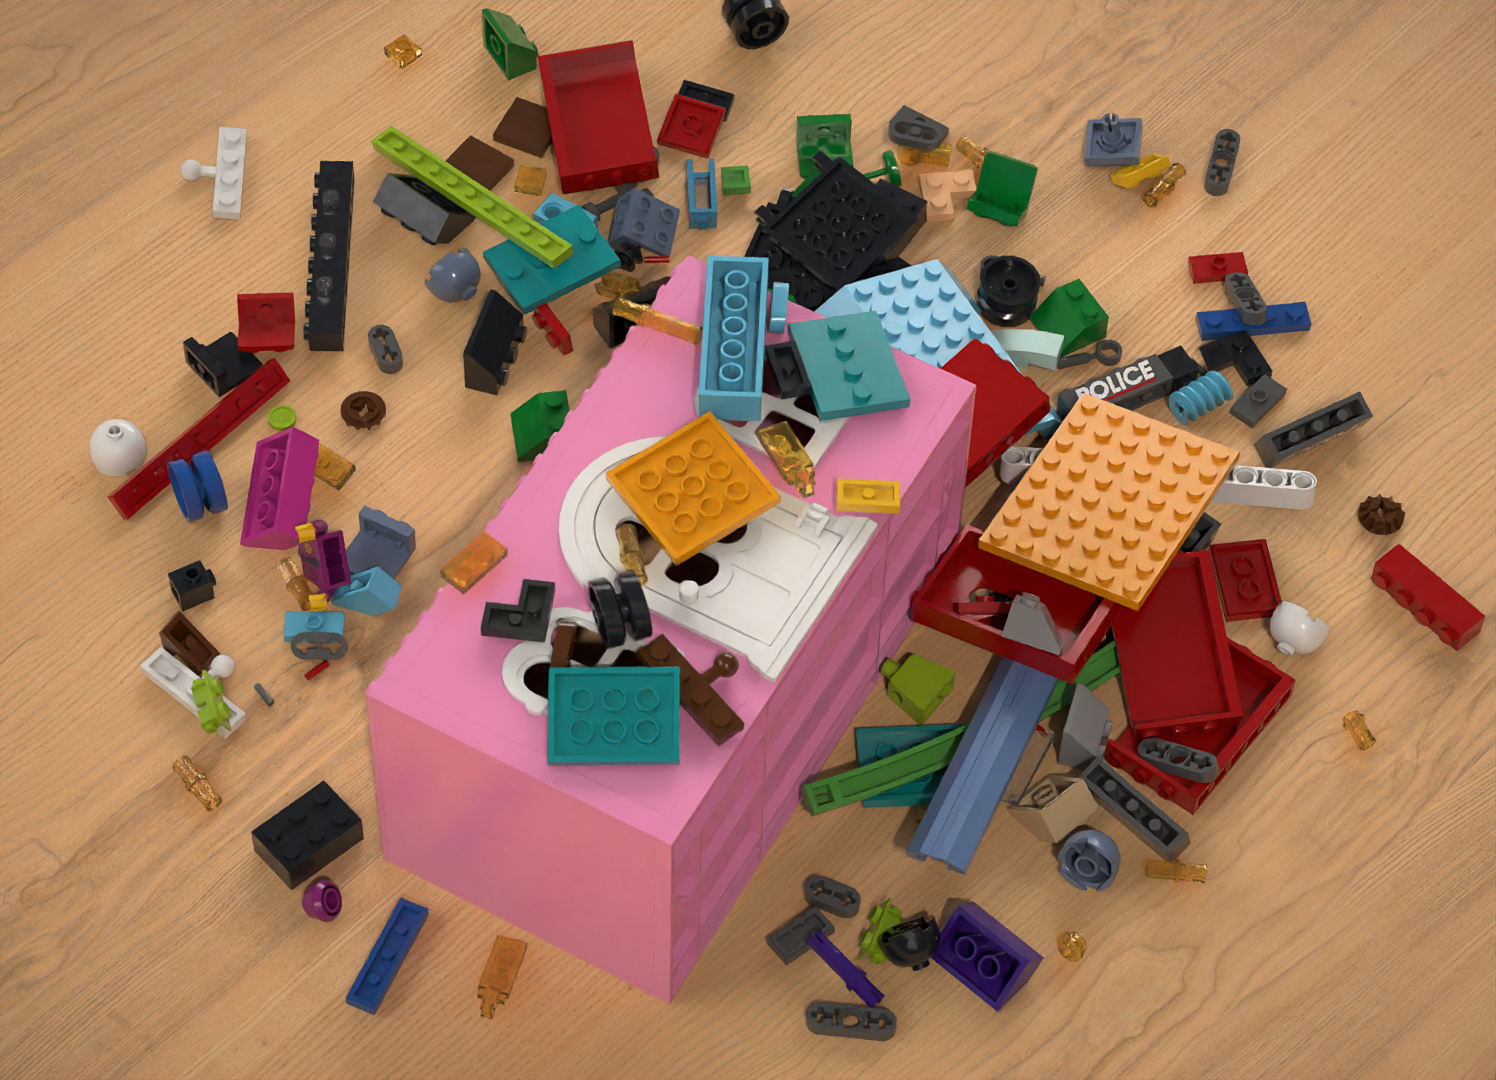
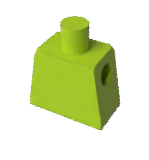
(918, 685)

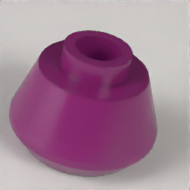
(322, 901)

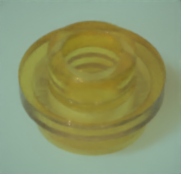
(1072, 946)

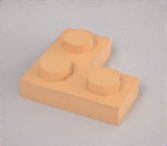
(942, 187)

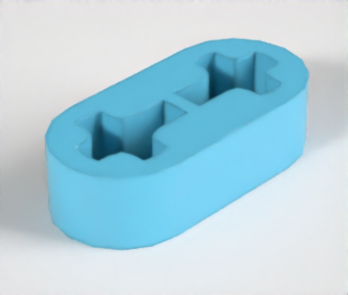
(778, 307)

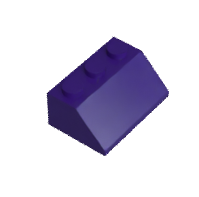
(985, 955)

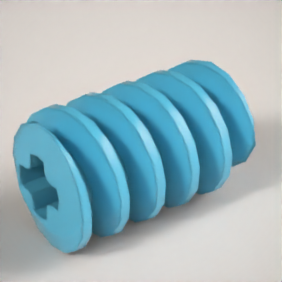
(1200, 397)

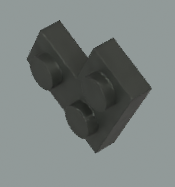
(523, 621)

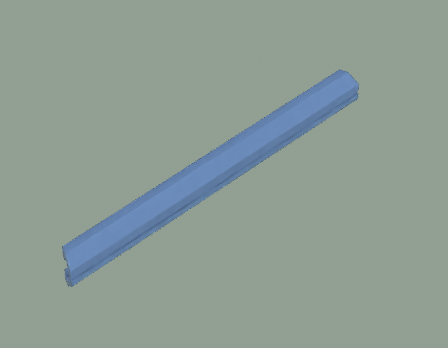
(982, 766)

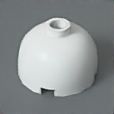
(117, 447)
(1296, 630)

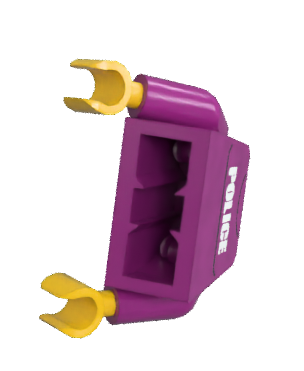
(323, 561)

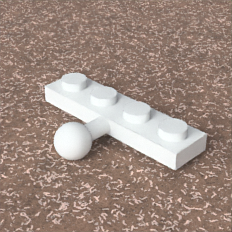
(227, 172)
(178, 680)

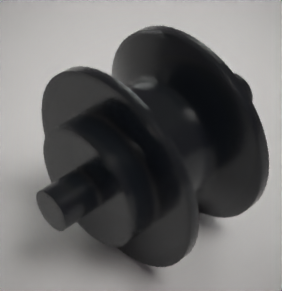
(629, 256)

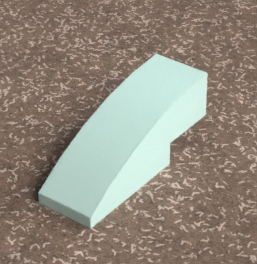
(1031, 347)

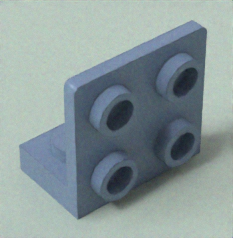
(644, 222)

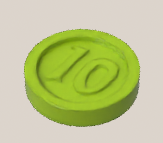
(281, 417)

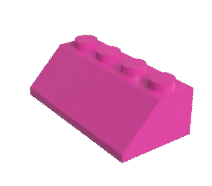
(280, 489)

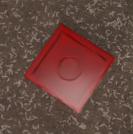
(691, 126)

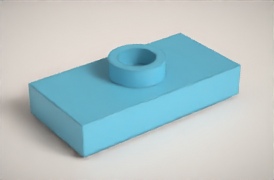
(313, 622)

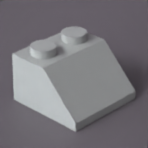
(1032, 624)
(1084, 730)

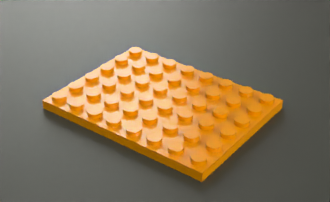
(1109, 501)

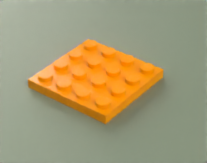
(693, 488)

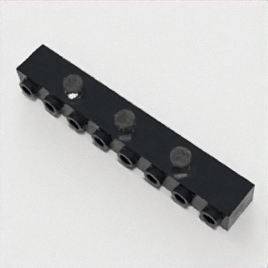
(331, 256)

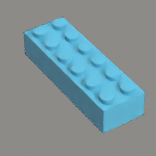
(734, 338)

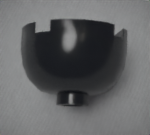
(912, 943)

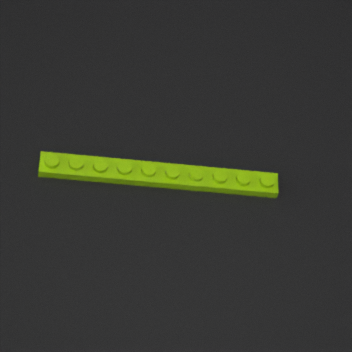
(473, 197)

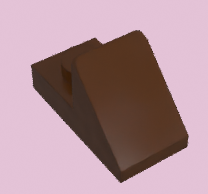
(183, 639)

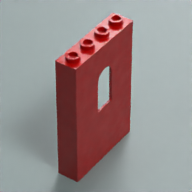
(1078, 614)

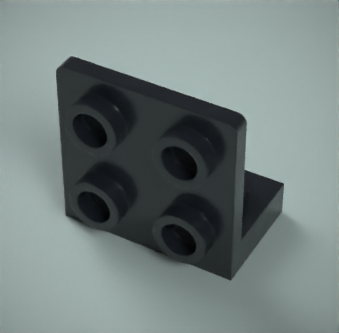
(220, 362)

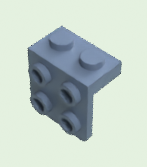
(380, 543)

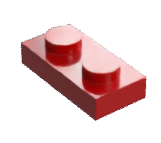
(556, 332)

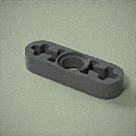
(1223, 171)
(1245, 298)
(1186, 769)
(840, 1030)

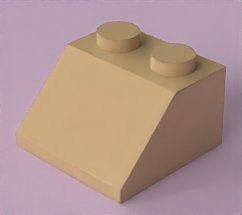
(1055, 807)

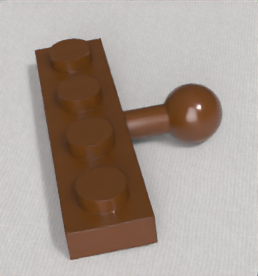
(695, 692)

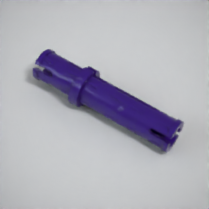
(845, 969)

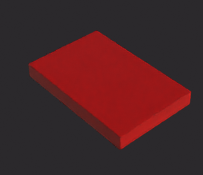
(1245, 579)

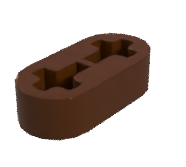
(564, 644)

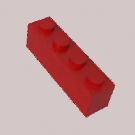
(1427, 597)

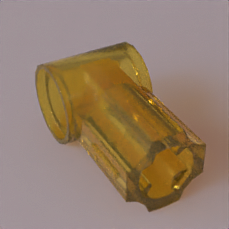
(912, 157)

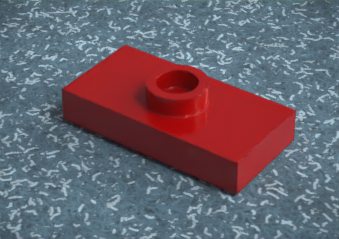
(1216, 266)
(983, 606)

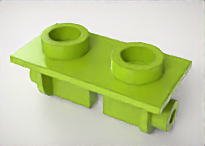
(209, 693)
(882, 920)

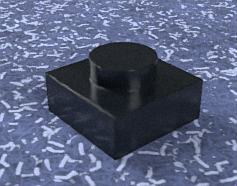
(1217, 355)

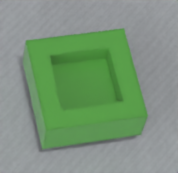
(735, 180)

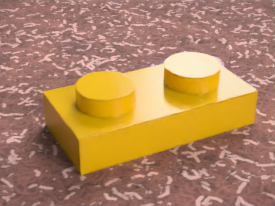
(1132, 174)
(868, 496)

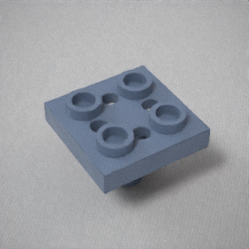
(1113, 136)

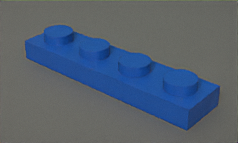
(1280, 319)
(387, 956)

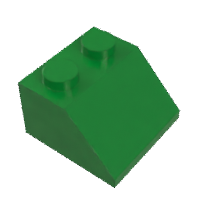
(508, 44)
(1074, 314)
(537, 421)

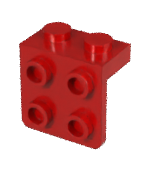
(266, 322)

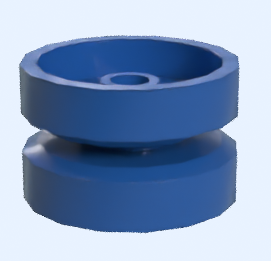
(197, 486)

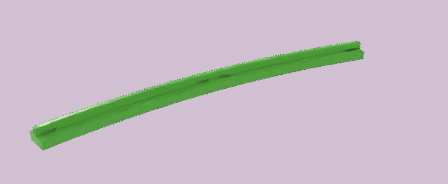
(938, 752)

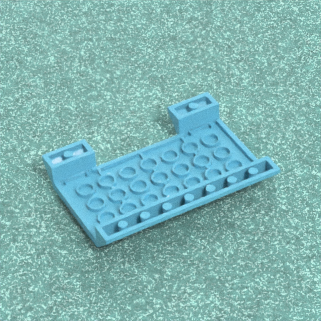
(925, 316)

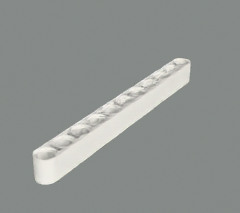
(1243, 485)

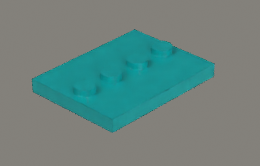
(533, 281)
(849, 365)
(614, 716)
(883, 742)

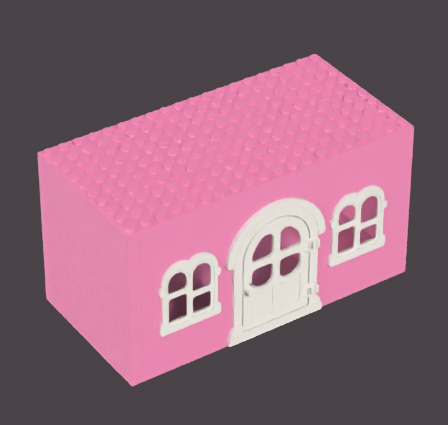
(811, 602)

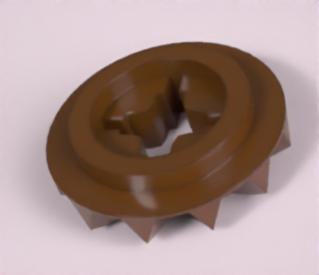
(356, 402)
(1373, 522)

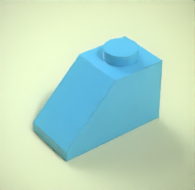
(370, 593)

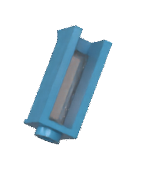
(702, 197)

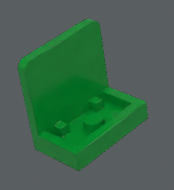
(823, 133)
(1003, 189)

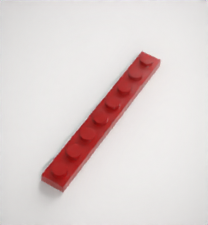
(199, 437)

